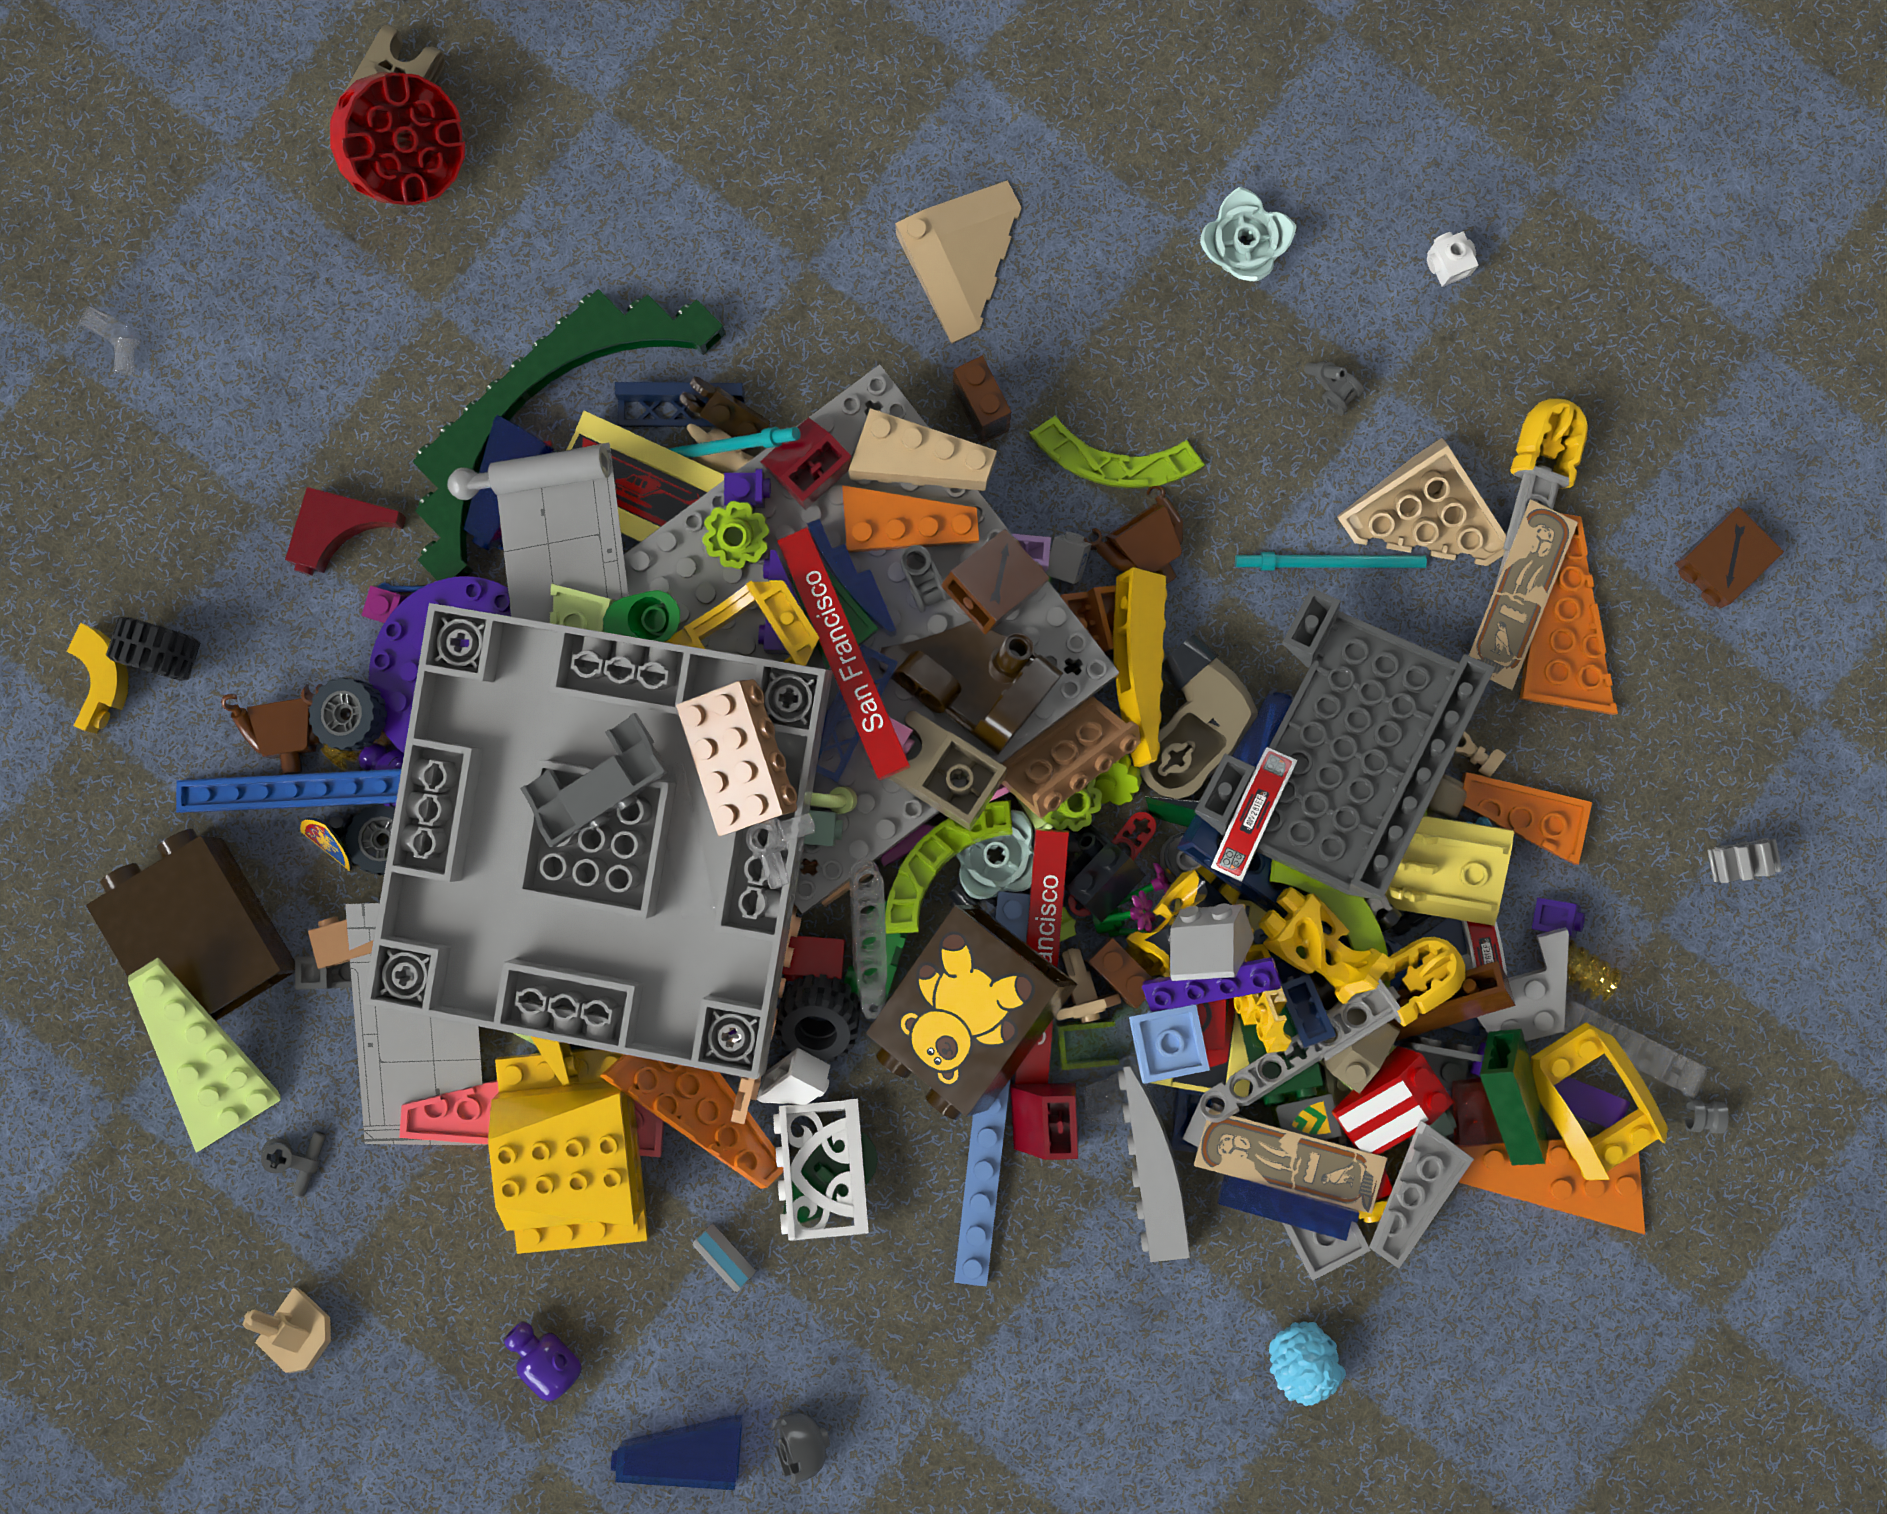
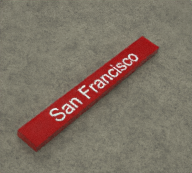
(843, 654)
(1044, 932)

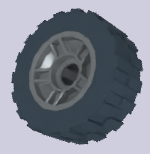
(330, 711)
(363, 835)

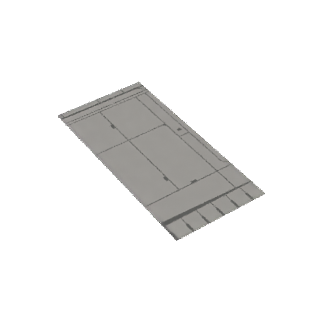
(563, 539)
(402, 1052)

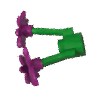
(1140, 912)

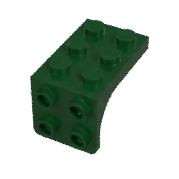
(1301, 1085)

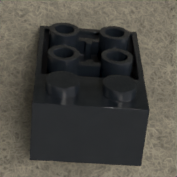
(1098, 872)

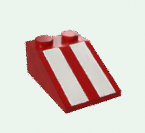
(1393, 1103)

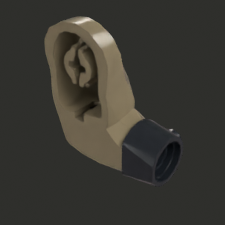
(1204, 727)

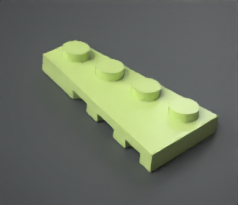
(578, 608)

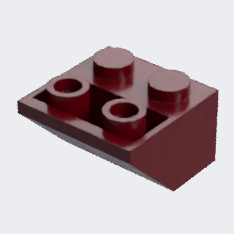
(808, 464)
(1045, 1120)

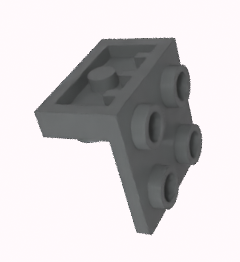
(1448, 1062)

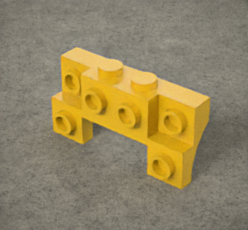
(1264, 1009)

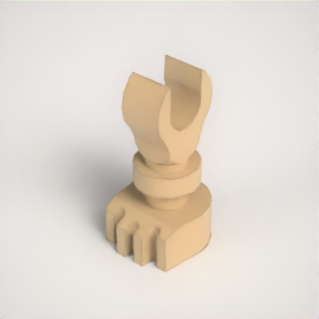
(1488, 763)

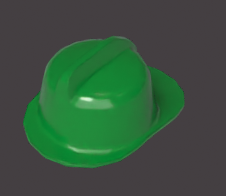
(643, 616)

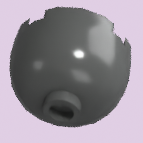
(800, 1446)

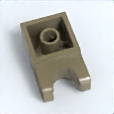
(384, 58)
(942, 760)

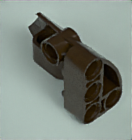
(975, 679)

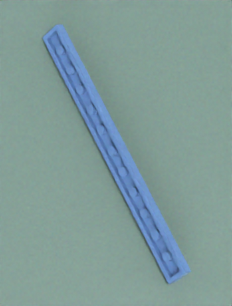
(986, 1144)

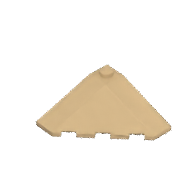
(958, 253)
(1429, 506)

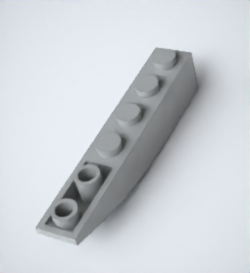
(1155, 1173)

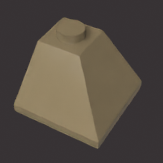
(1365, 1057)

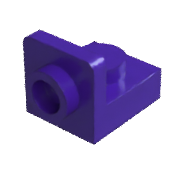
(747, 488)
(1554, 915)

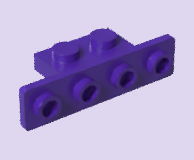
(1251, 978)

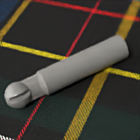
(533, 472)

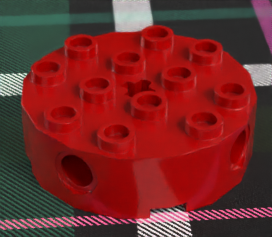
(393, 109)

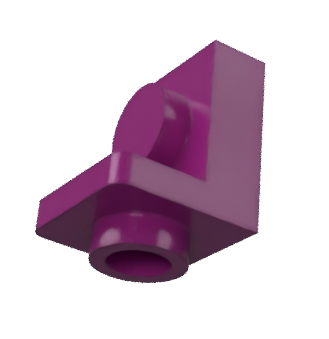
(381, 603)

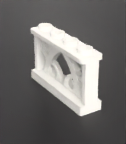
(849, 1206)

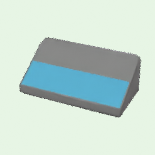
(724, 1257)

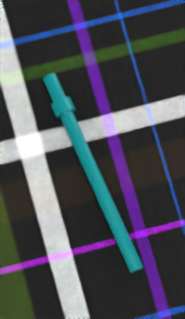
(768, 438)
(1269, 561)

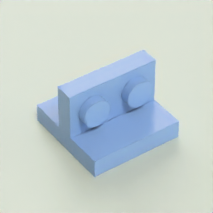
(1169, 1043)

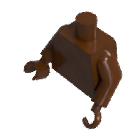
(1146, 540)
(278, 728)

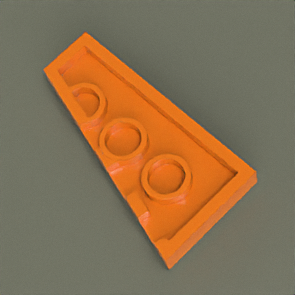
(1536, 815)

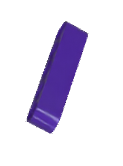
(1582, 1099)

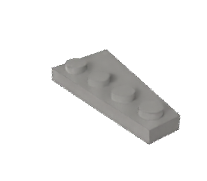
(1420, 1190)

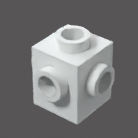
(1452, 258)

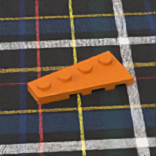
(898, 521)

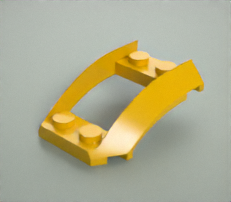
(777, 606)
(1620, 1139)

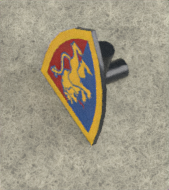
(328, 836)

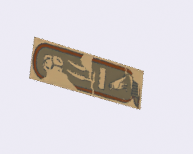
(1522, 591)
(1291, 1162)

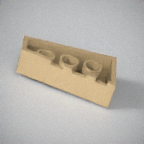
(915, 454)

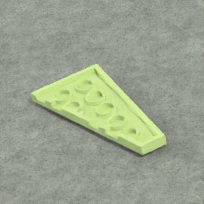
(204, 1067)

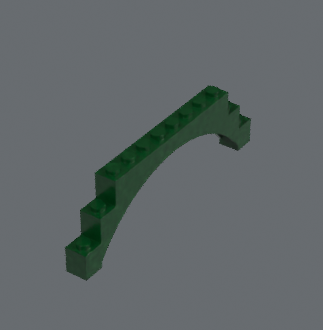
(586, 334)

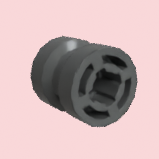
(1708, 1116)

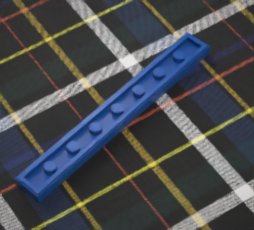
(288, 791)

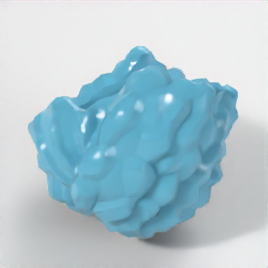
(1305, 1363)

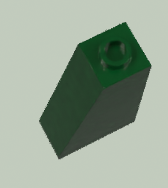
(1514, 1097)

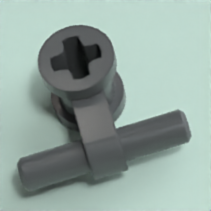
(1339, 385)
(305, 1163)

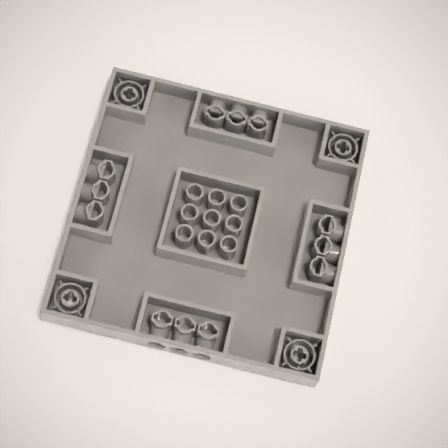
(885, 813)
(587, 932)

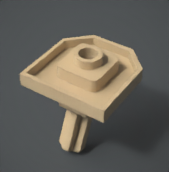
(1084, 997)
(294, 1334)

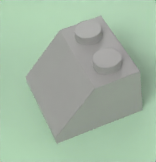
(1209, 942)

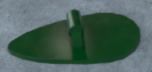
(821, 1170)

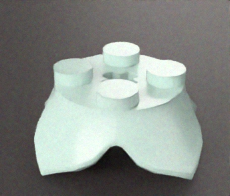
(1245, 216)
(984, 879)

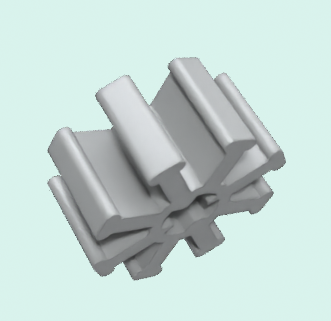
(1744, 860)

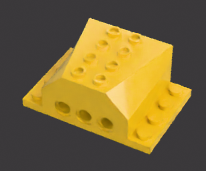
(565, 1156)

